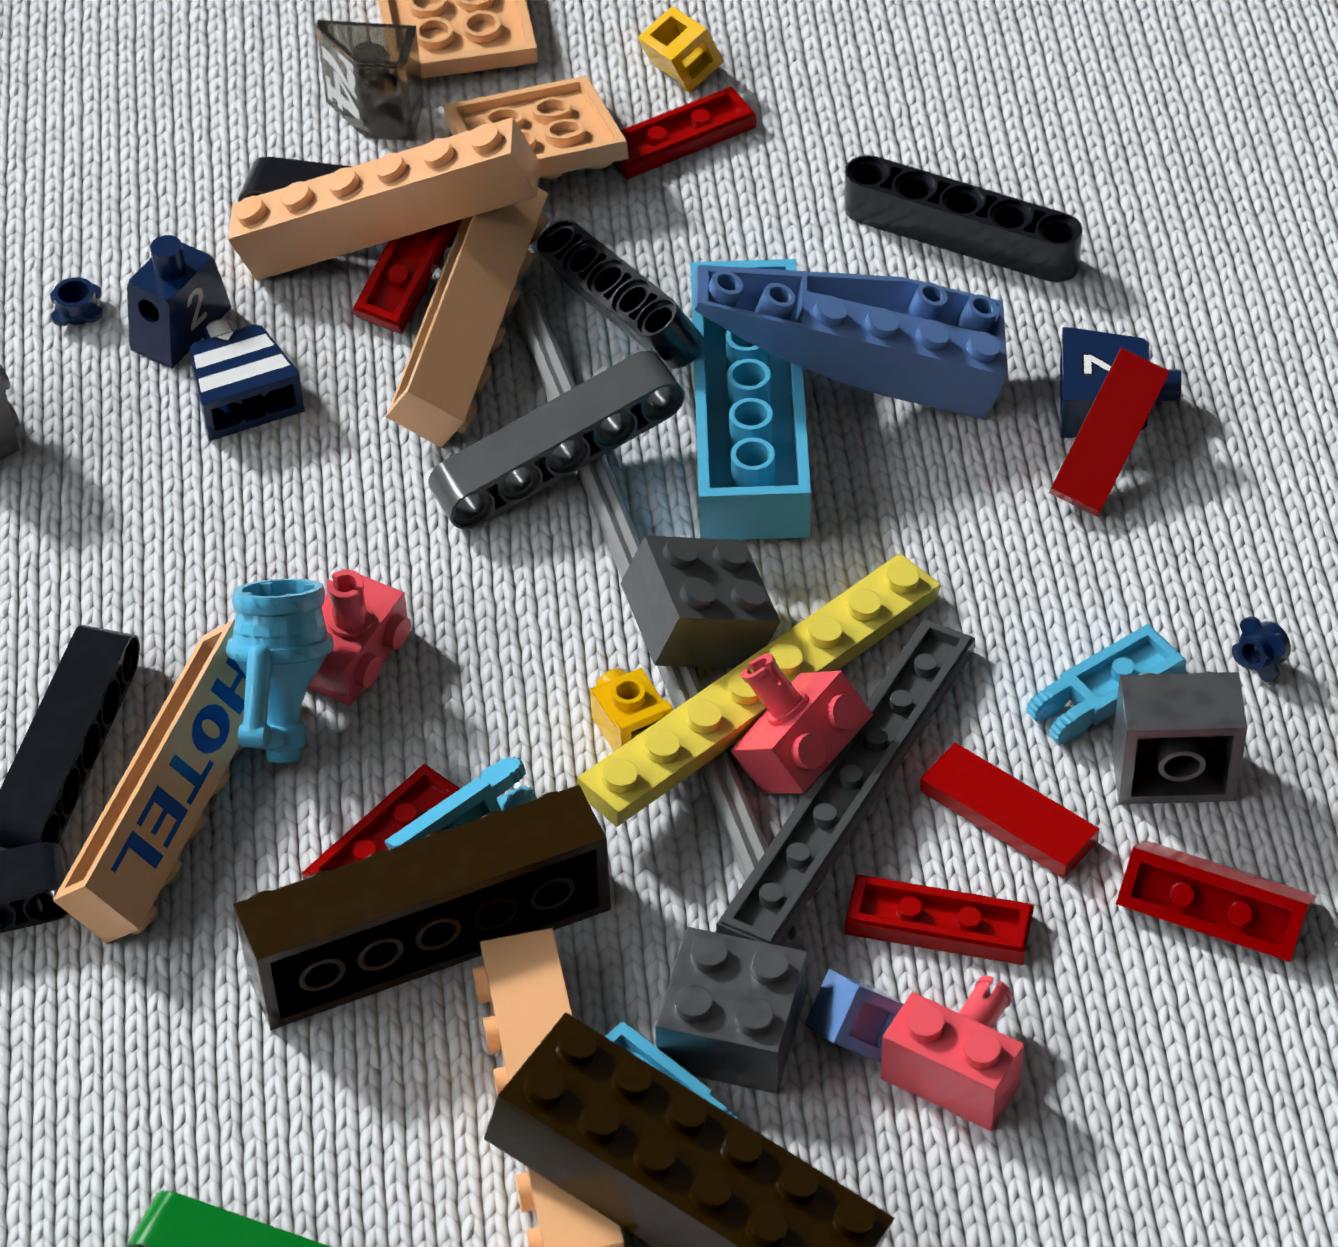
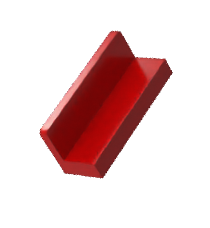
(1215, 899)

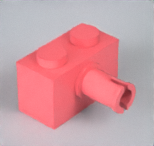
(366, 626)
(801, 728)
(955, 1055)

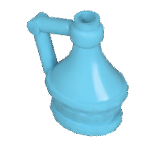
(279, 648)

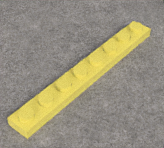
(729, 707)

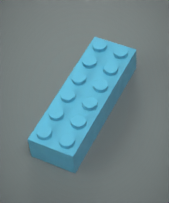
(749, 433)

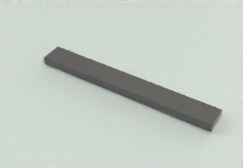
(847, 788)

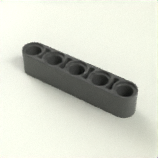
(556, 439)

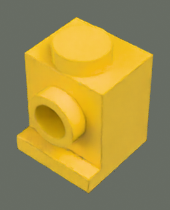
(681, 48)
(624, 704)

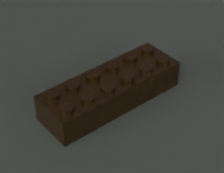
(423, 905)
(664, 1155)

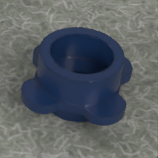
(75, 302)
(1262, 647)

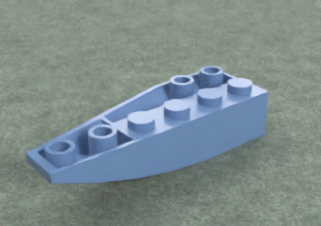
(868, 331)

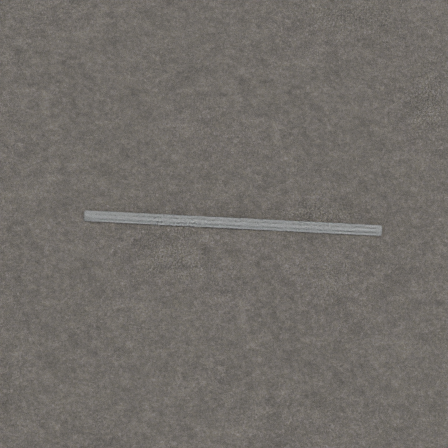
(623, 541)

